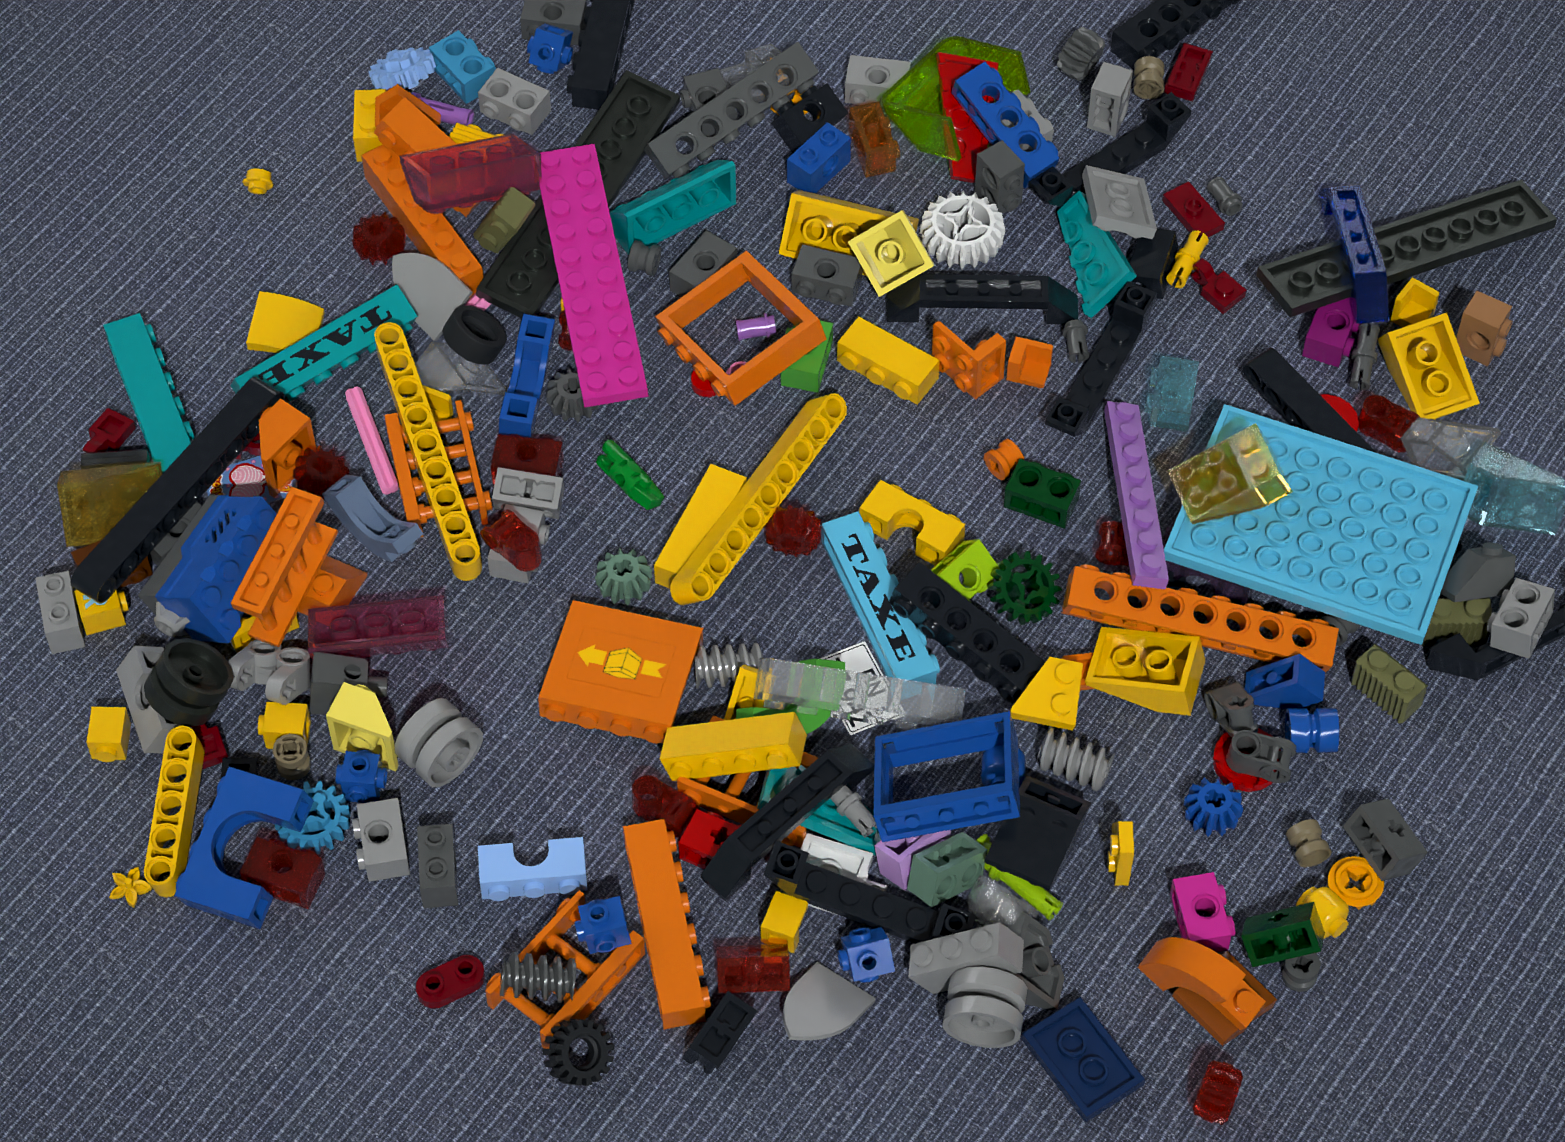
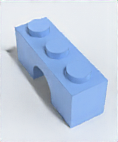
(560, 872)

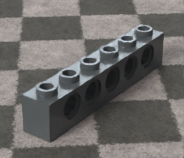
(792, 62)

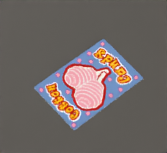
(246, 480)

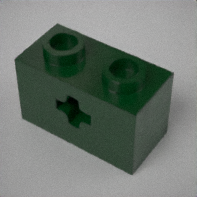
(1283, 934)

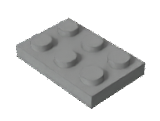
(1119, 202)

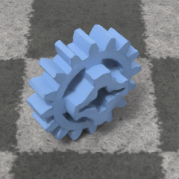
(402, 68)

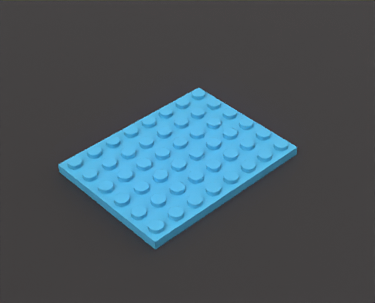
(1350, 540)

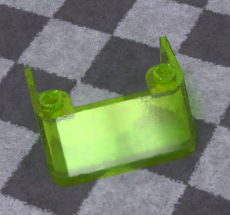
(916, 97)

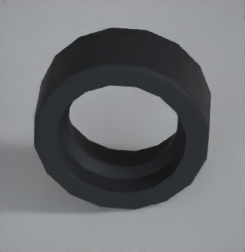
(474, 335)

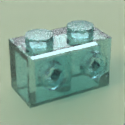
(1173, 393)

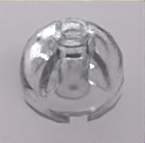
(996, 904)

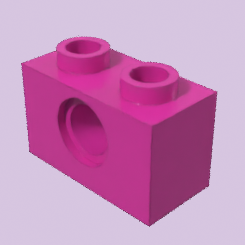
(1202, 894)

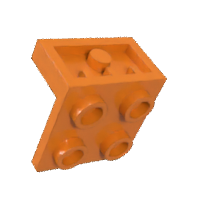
(970, 369)

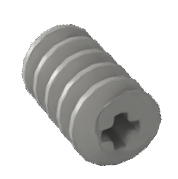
(724, 665)
(1074, 760)

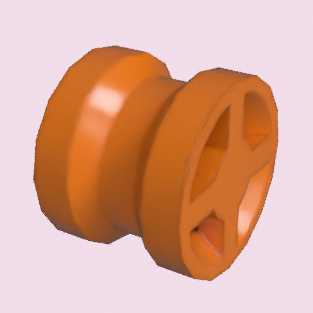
(1003, 459)

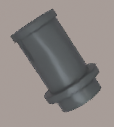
(1229, 202)
(1076, 333)

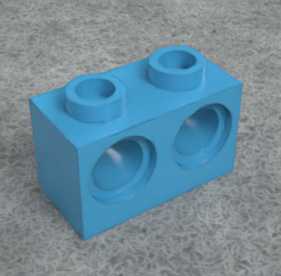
(461, 65)

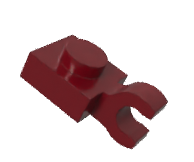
(1218, 290)
(109, 431)
(212, 744)

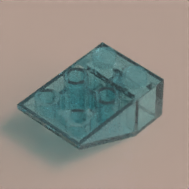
(1514, 493)

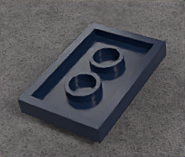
(1083, 1059)

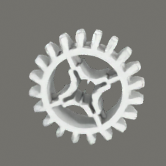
(962, 229)

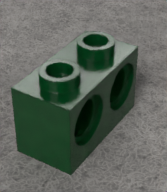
(1040, 498)

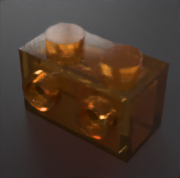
(873, 139)

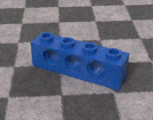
(988, 116)

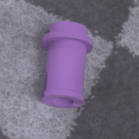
(756, 327)

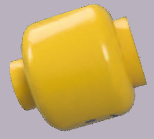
(1330, 907)

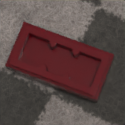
(1188, 72)
(1193, 210)

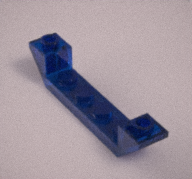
(1361, 251)

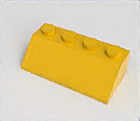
(827, 223)

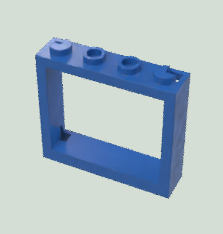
(950, 809)

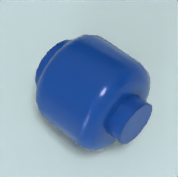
(994, 766)

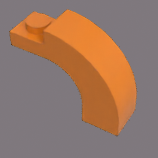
(1200, 969)

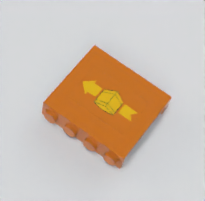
(619, 671)

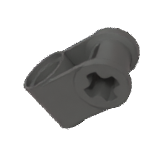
(1231, 708)
(1262, 757)

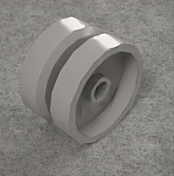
(438, 742)
(985, 1007)

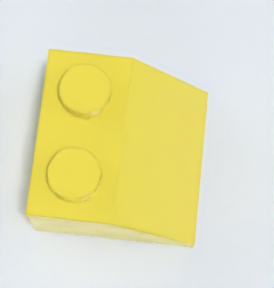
(891, 253)
(360, 724)

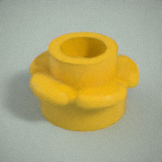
(258, 181)

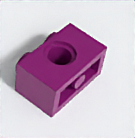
(1331, 333)

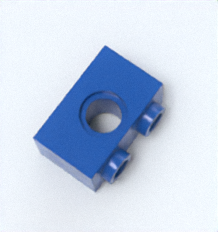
(819, 159)

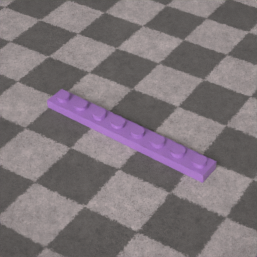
(1136, 496)

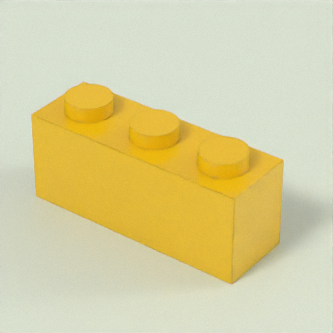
(887, 360)

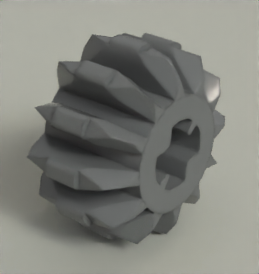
(1080, 53)
(566, 398)

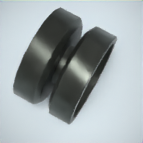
(188, 682)

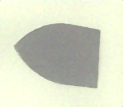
(429, 289)
(823, 1005)

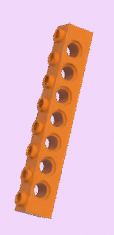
(1248, 642)

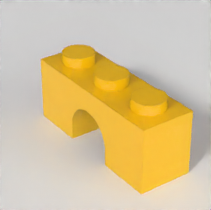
(891, 508)

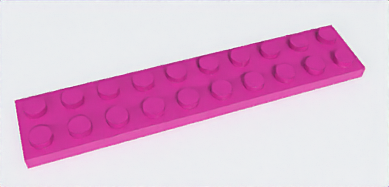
(590, 277)

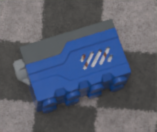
(205, 567)

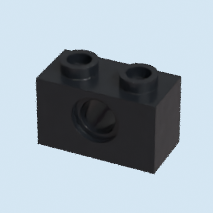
(820, 103)

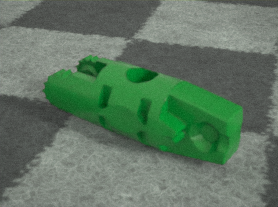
(629, 476)

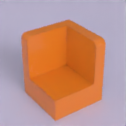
(1029, 362)

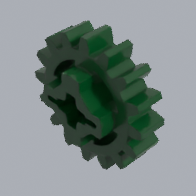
(1038, 584)

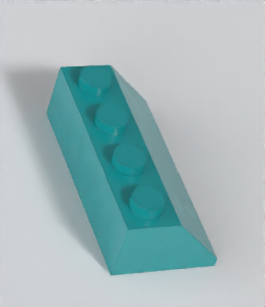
(676, 205)

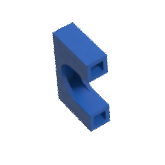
(239, 801)

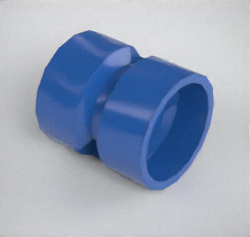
(1313, 730)

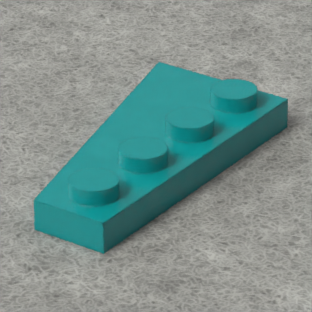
(1094, 256)
(824, 819)

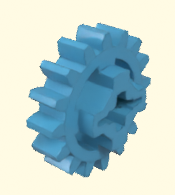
(319, 827)

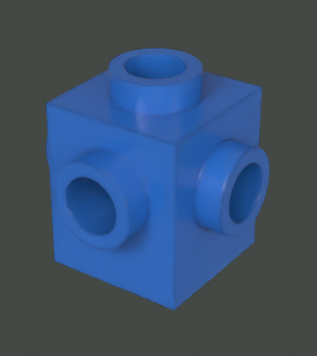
(550, 48)
(361, 776)
(603, 925)
(866, 954)

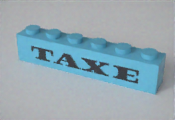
(869, 588)

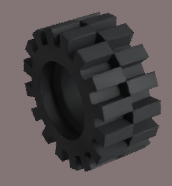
(597, 1052)

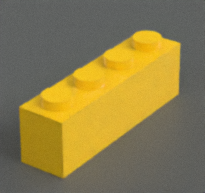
(702, 512)
(733, 746)

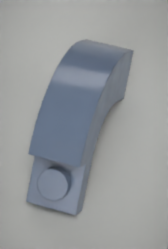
(369, 520)

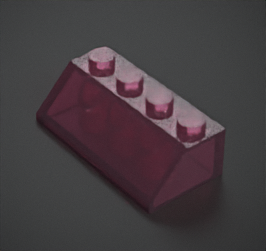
(471, 172)
(379, 627)

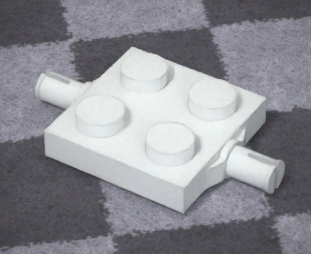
(839, 859)

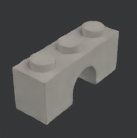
(132, 674)
(986, 946)

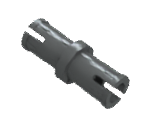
(1364, 356)

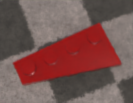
(968, 135)

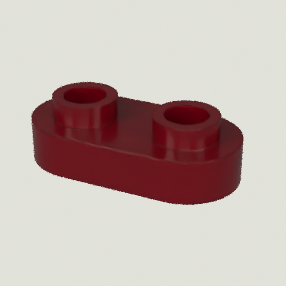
(452, 982)

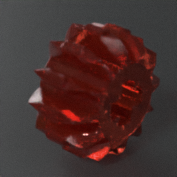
(378, 238)
(309, 466)
(793, 531)
(1217, 1092)

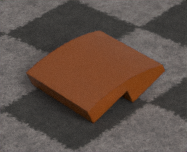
(1211, 1017)

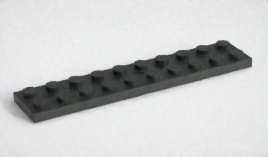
(620, 130)
(1411, 246)

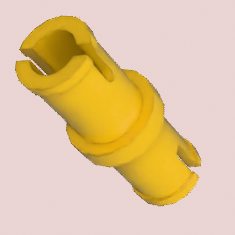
(1186, 258)

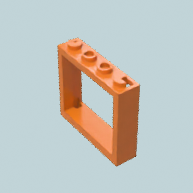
(766, 364)

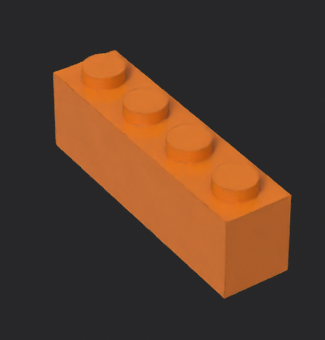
(411, 131)

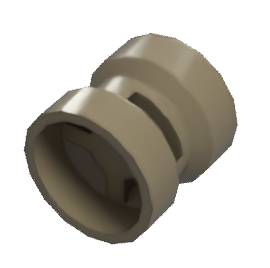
(1149, 83)
(291, 757)
(1308, 842)

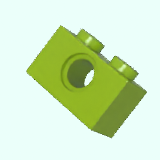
(973, 562)

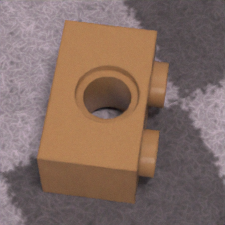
(1484, 328)

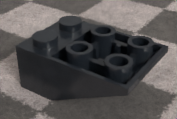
(1042, 835)

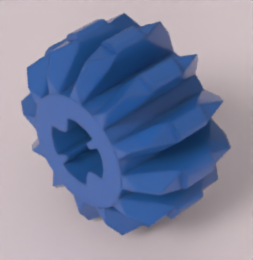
(1213, 806)

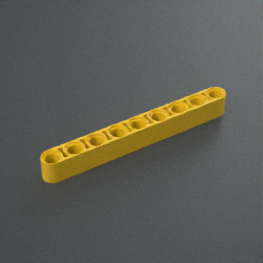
(431, 462)
(758, 500)

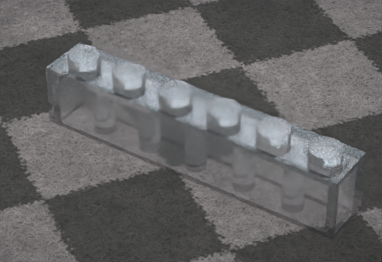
(856, 694)

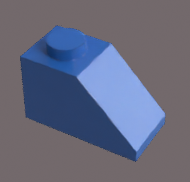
(1286, 683)

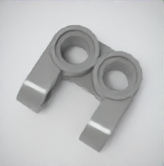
(282, 671)

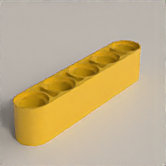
(168, 797)

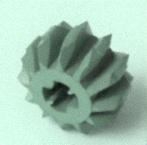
(623, 576)

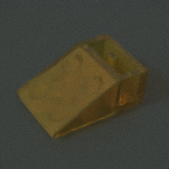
(1230, 477)
(100, 497)

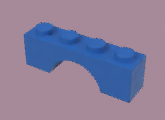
(528, 376)

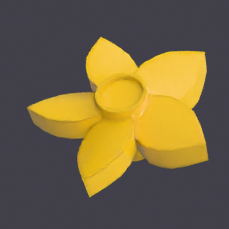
(129, 886)

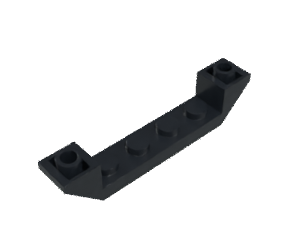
(1162, 124)
(983, 293)
(1106, 362)
(1457, 658)
(783, 814)
(860, 901)

